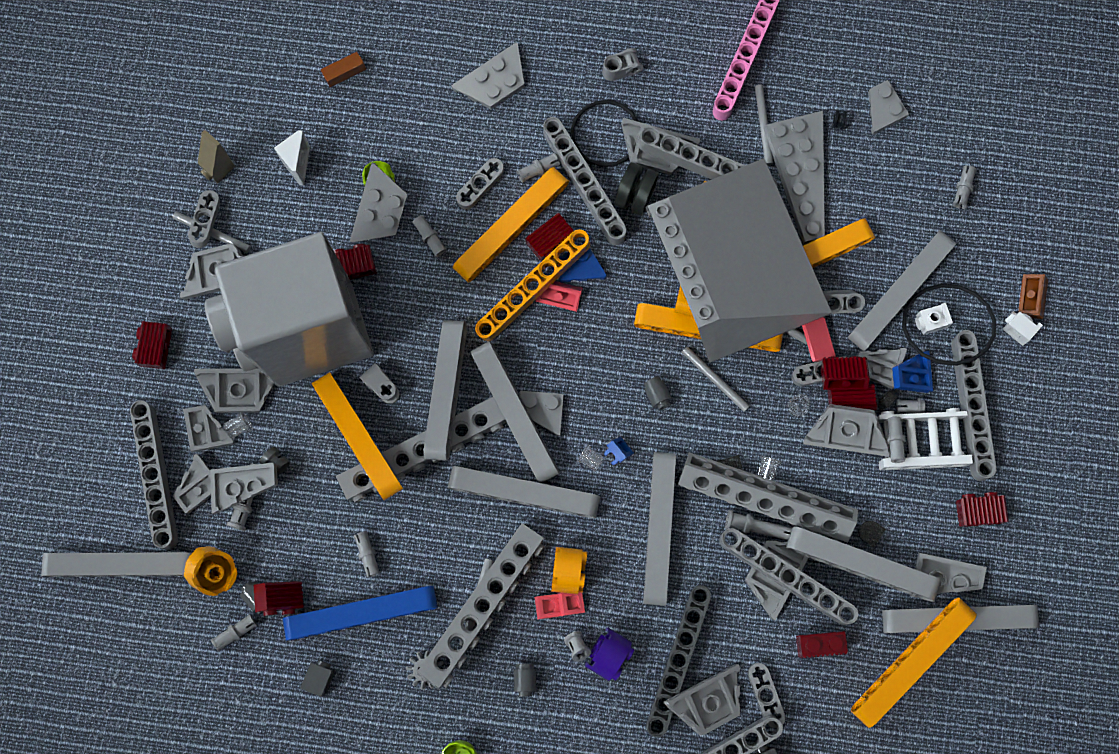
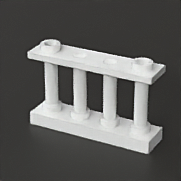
(935, 458)

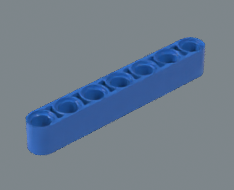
(359, 613)

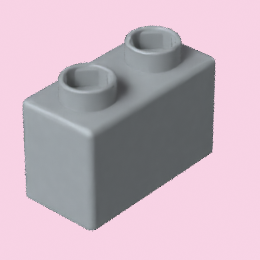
(288, 311)

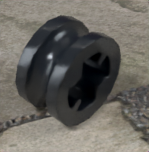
(839, 119)

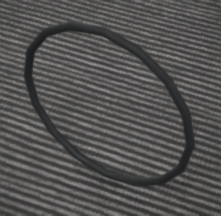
(944, 361)

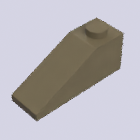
(213, 158)

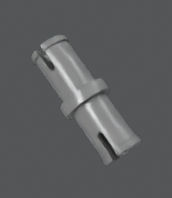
(538, 167)
(964, 187)
(429, 235)
(896, 439)
(367, 554)
(233, 632)

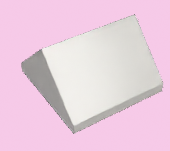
(294, 155)

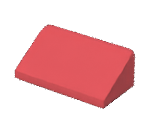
(561, 296)
(818, 340)

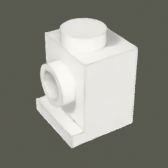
(941, 315)
(1021, 327)

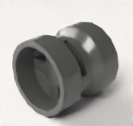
(273, 456)

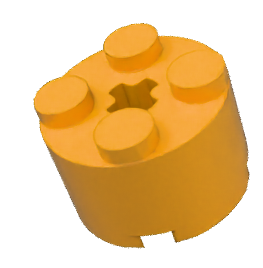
(198, 570)
(567, 570)

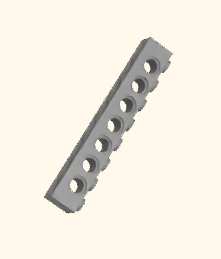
(489, 409)
(768, 497)
(524, 538)

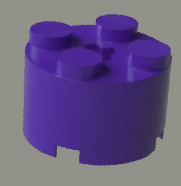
(609, 655)

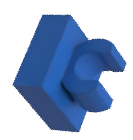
(619, 449)

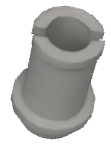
(912, 406)

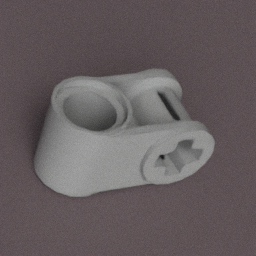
(625, 64)
(379, 383)

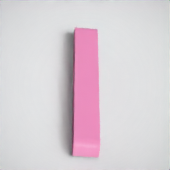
(742, 62)

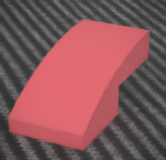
(559, 605)

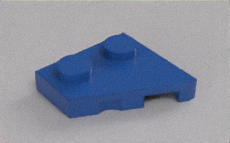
(584, 268)
(914, 374)

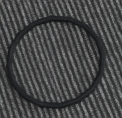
(601, 102)

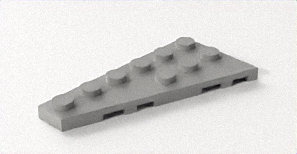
(800, 164)

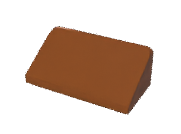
(343, 69)
(1033, 295)

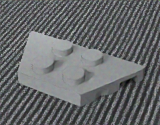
(494, 79)
(632, 131)
(379, 207)
(201, 274)
(234, 389)
(848, 430)
(768, 592)
(709, 702)

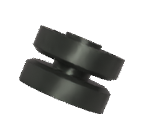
(634, 188)

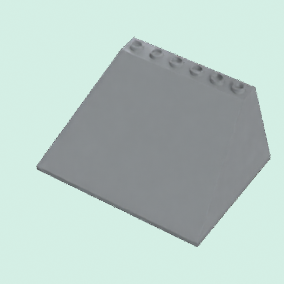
(738, 260)

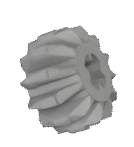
(417, 665)

